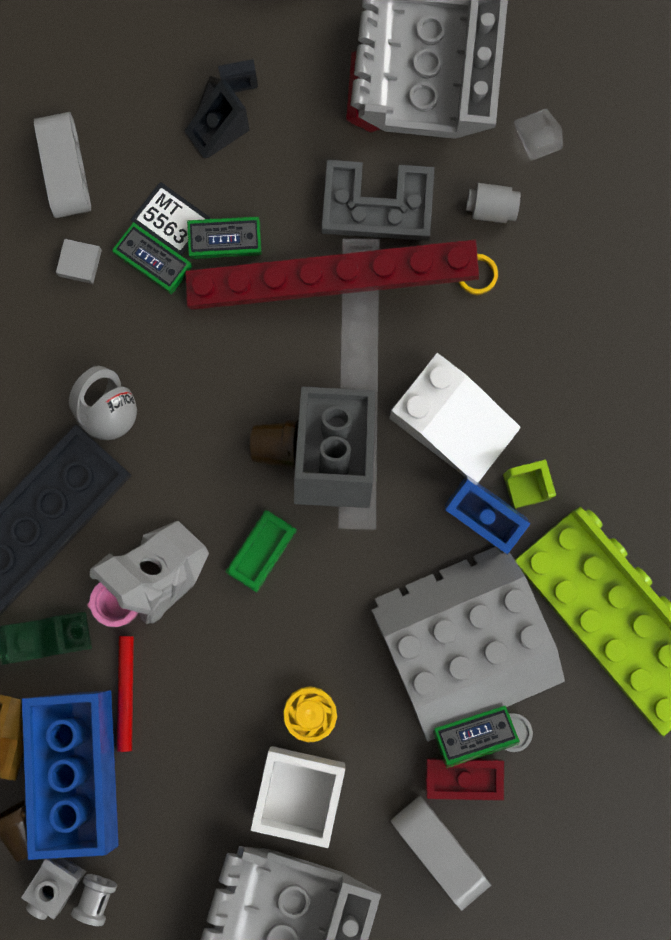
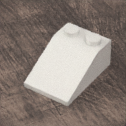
(454, 418)

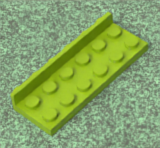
(607, 609)

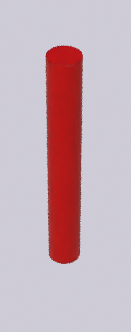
(125, 693)

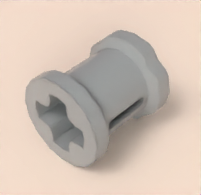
(94, 900)

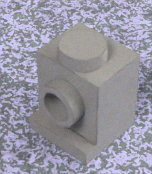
(62, 877)

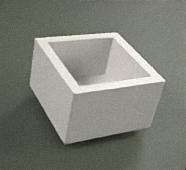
(298, 797)

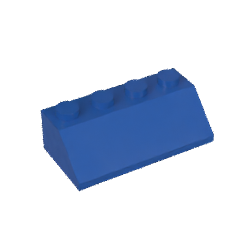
(69, 775)

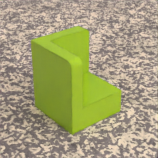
(529, 484)

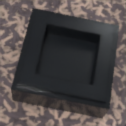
(239, 75)

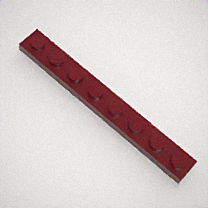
(333, 274)

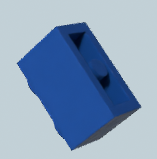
(487, 514)

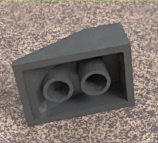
(335, 447)

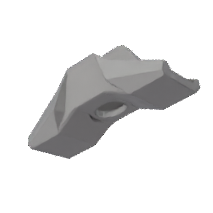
(180, 562)

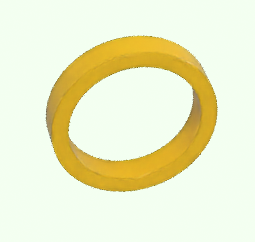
(491, 263)

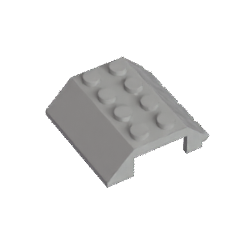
(430, 65)
(468, 640)
(288, 900)

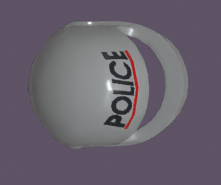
(111, 414)

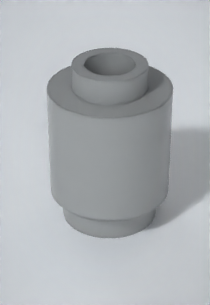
(493, 203)

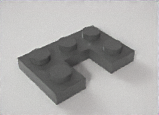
(396, 218)

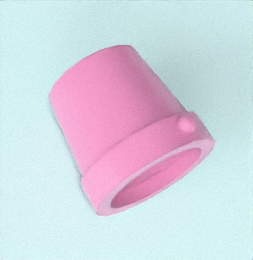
(106, 608)

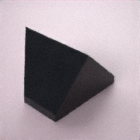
(218, 118)

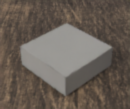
(78, 261)

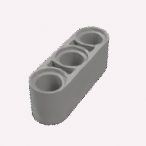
(62, 165)
(441, 853)

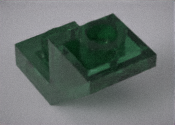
(44, 638)

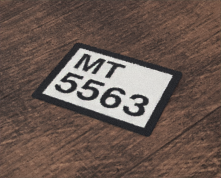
(166, 217)

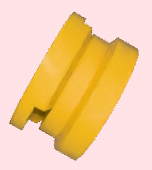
(310, 714)

